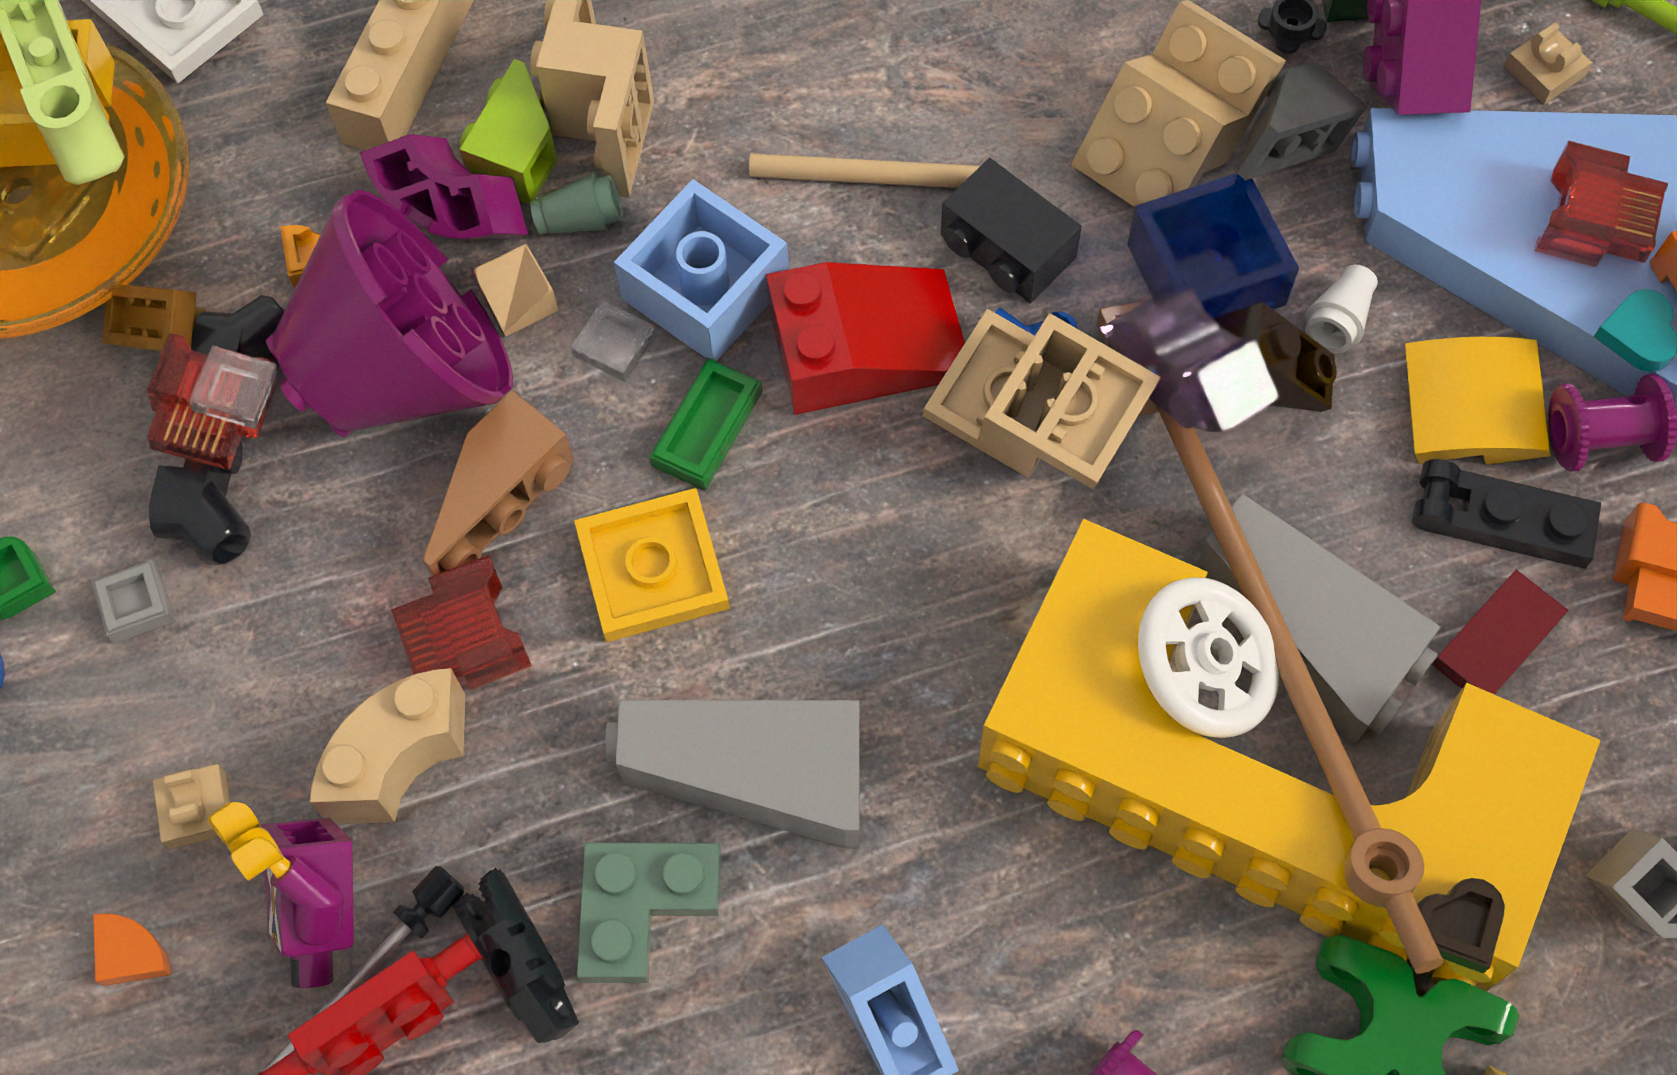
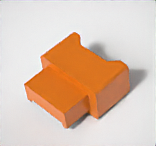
(1649, 567)

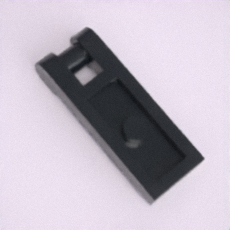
(1507, 515)

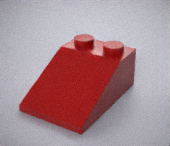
(861, 331)

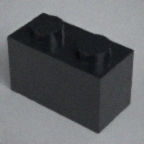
(1009, 231)

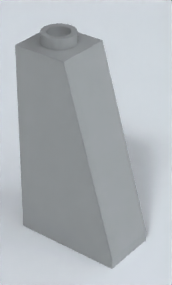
(748, 758)

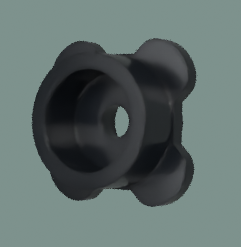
(1297, 12)

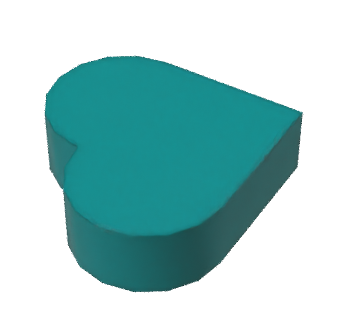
(1641, 331)

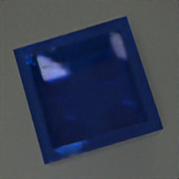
(1216, 243)

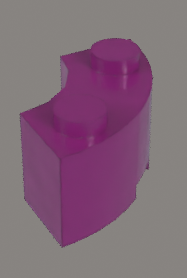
(440, 193)

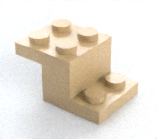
(595, 86)
(1177, 108)
(1041, 397)

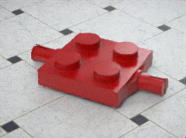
(391, 1005)

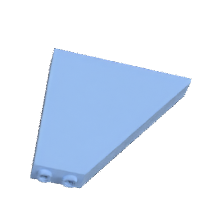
(1475, 193)

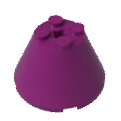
(382, 328)

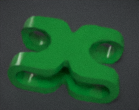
(1396, 1025)

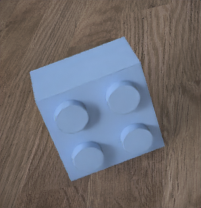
(701, 270)

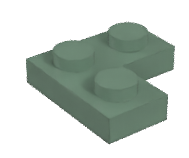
(626, 888)

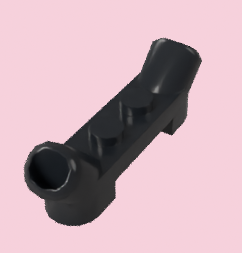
(192, 499)

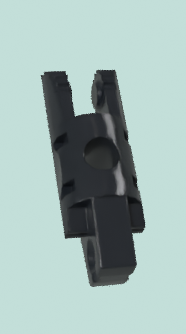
(517, 958)

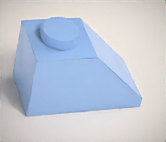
(889, 1006)

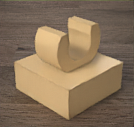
(1548, 64)
(186, 802)

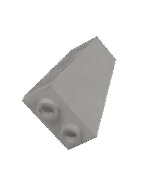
(1345, 626)

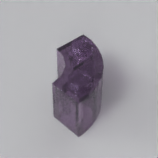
(1205, 371)

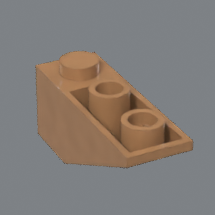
(499, 473)

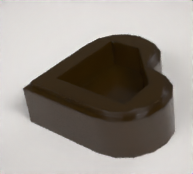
(1465, 922)

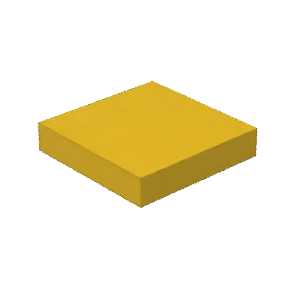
(651, 565)

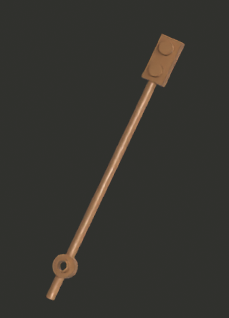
(1373, 845)

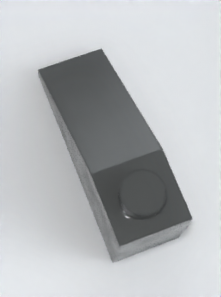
(1300, 120)

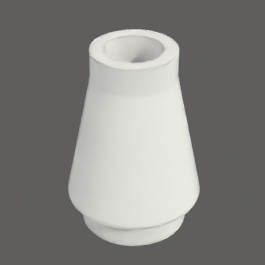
(1341, 312)

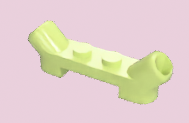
(59, 89)

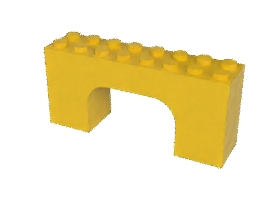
(1098, 745)

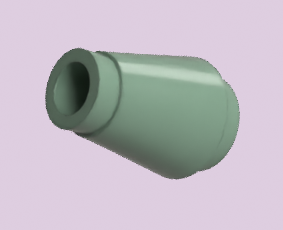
(578, 207)

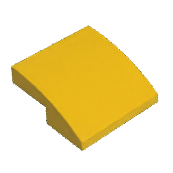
(1477, 399)

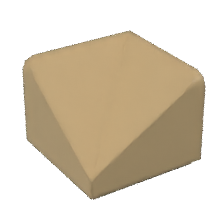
(515, 290)

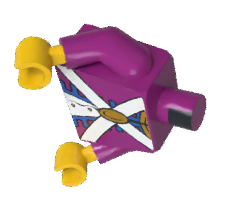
(305, 885)

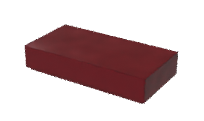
(1500, 635)

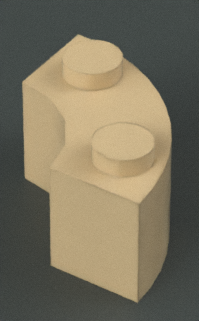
(387, 746)

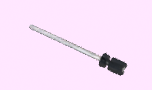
(433, 897)

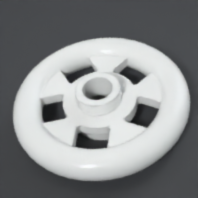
(1208, 657)

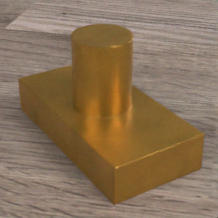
(147, 315)

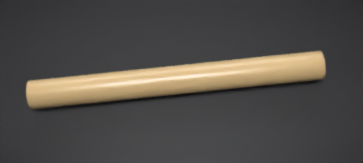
(859, 170)

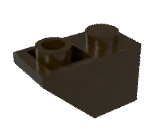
(1296, 362)

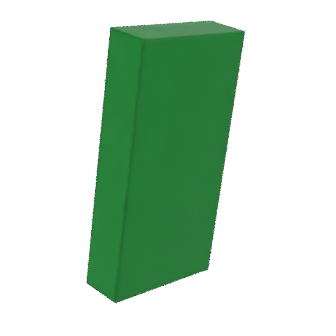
(706, 424)

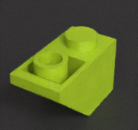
(511, 135)

